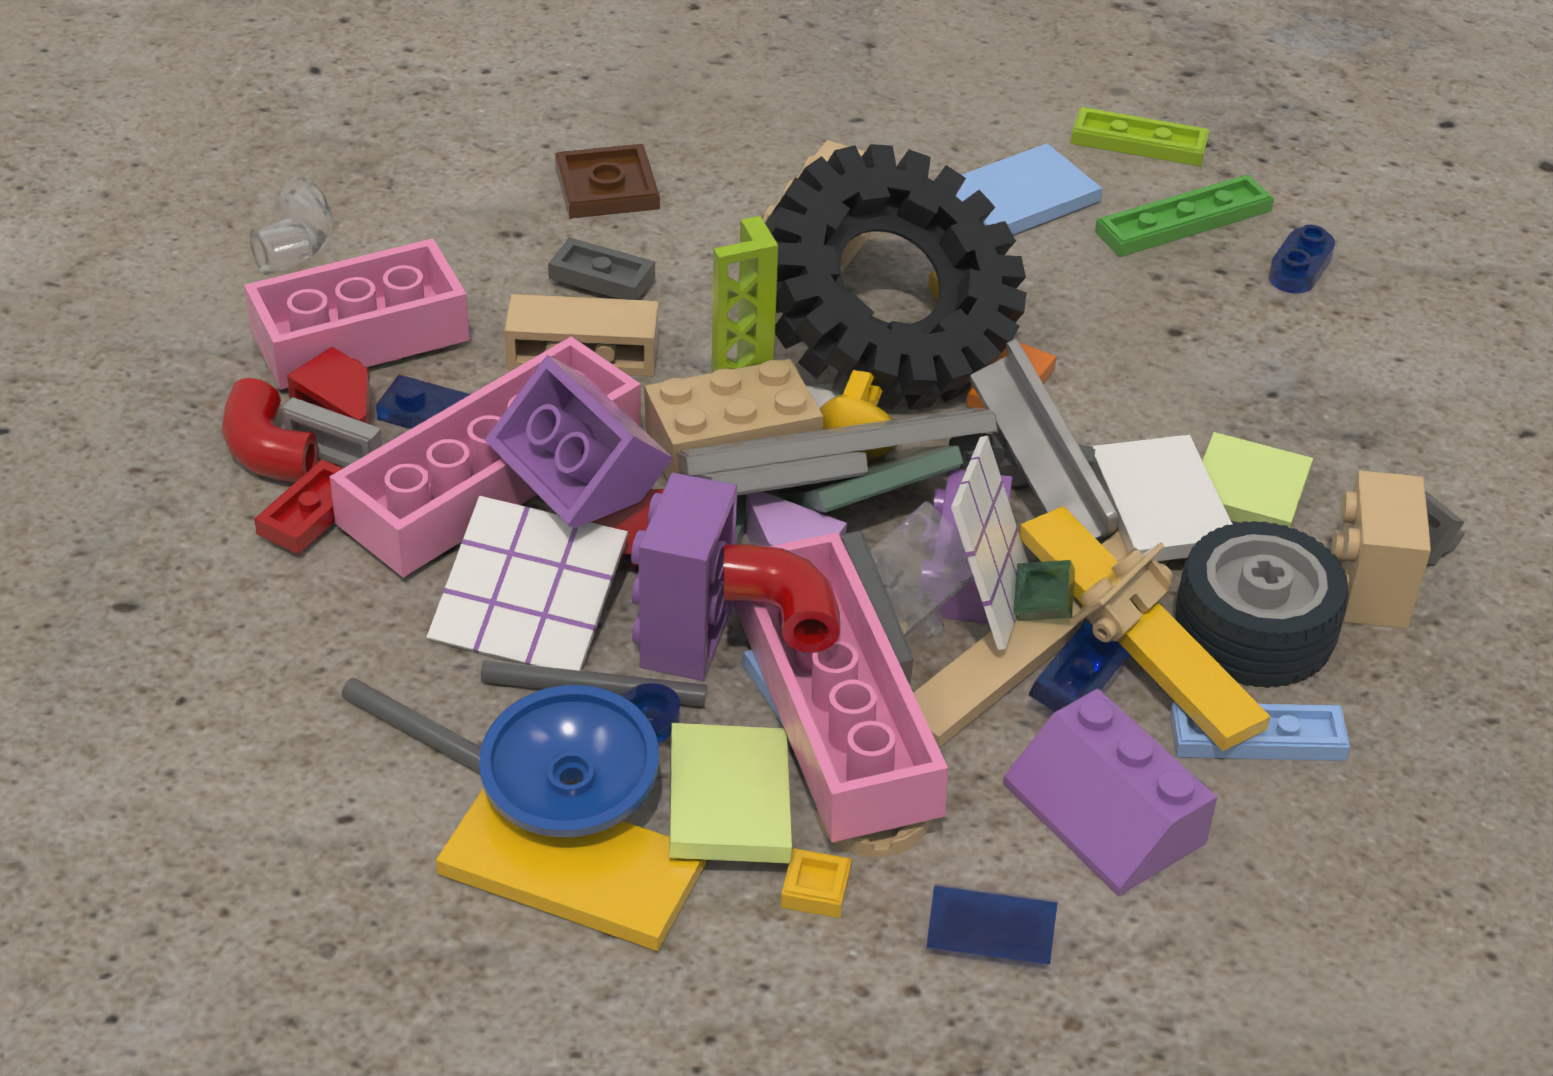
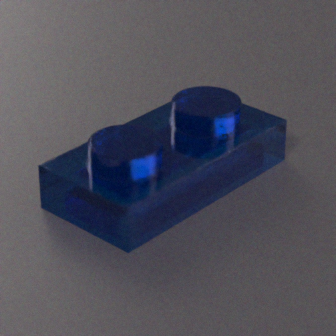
(414, 401)
(1079, 669)
(992, 923)

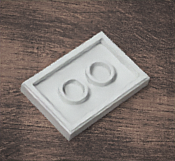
(1160, 494)

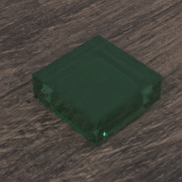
(1044, 590)

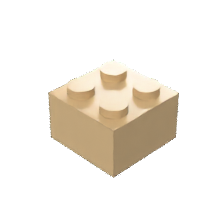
(1383, 547)

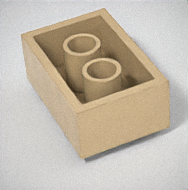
(729, 408)

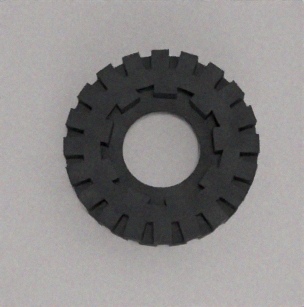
(975, 278)

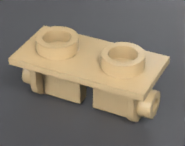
(1109, 602)

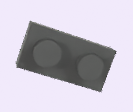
(601, 270)

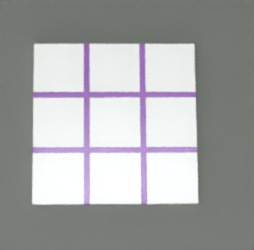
(989, 539)
(527, 586)

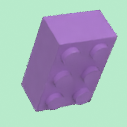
(683, 575)

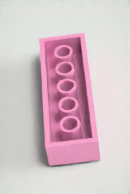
(422, 487)
(849, 709)

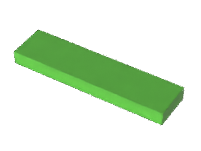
(1183, 215)

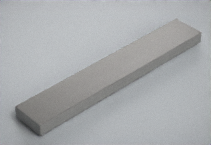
(836, 441)

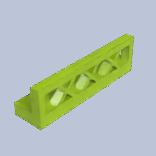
(753, 292)

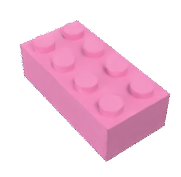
(363, 306)

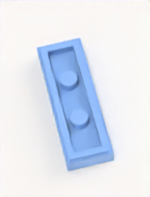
(1292, 734)

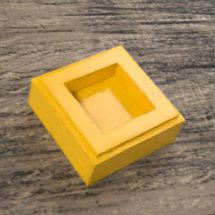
(816, 883)

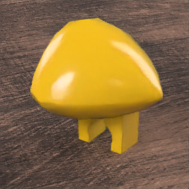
(857, 407)

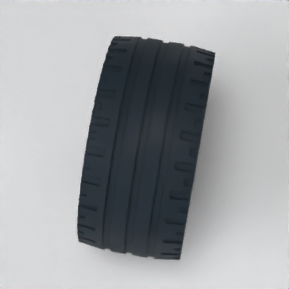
(1263, 602)

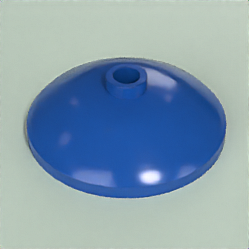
(566, 738)

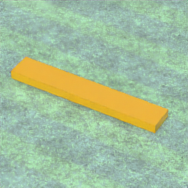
(1156, 639)

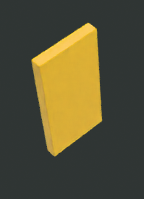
(602, 880)

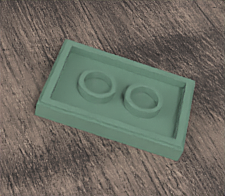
(881, 477)

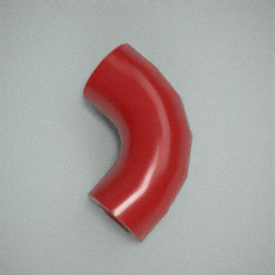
(257, 441)
(788, 584)

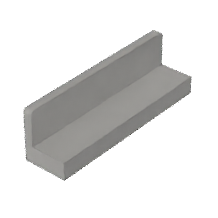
(1043, 442)

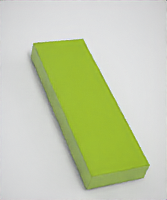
(1140, 136)

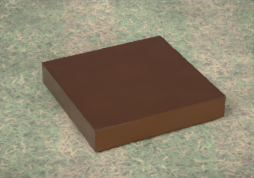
(606, 181)

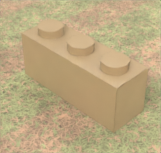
(613, 328)

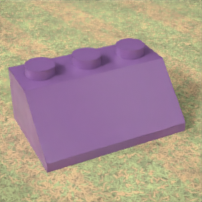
(576, 446)
(1111, 792)

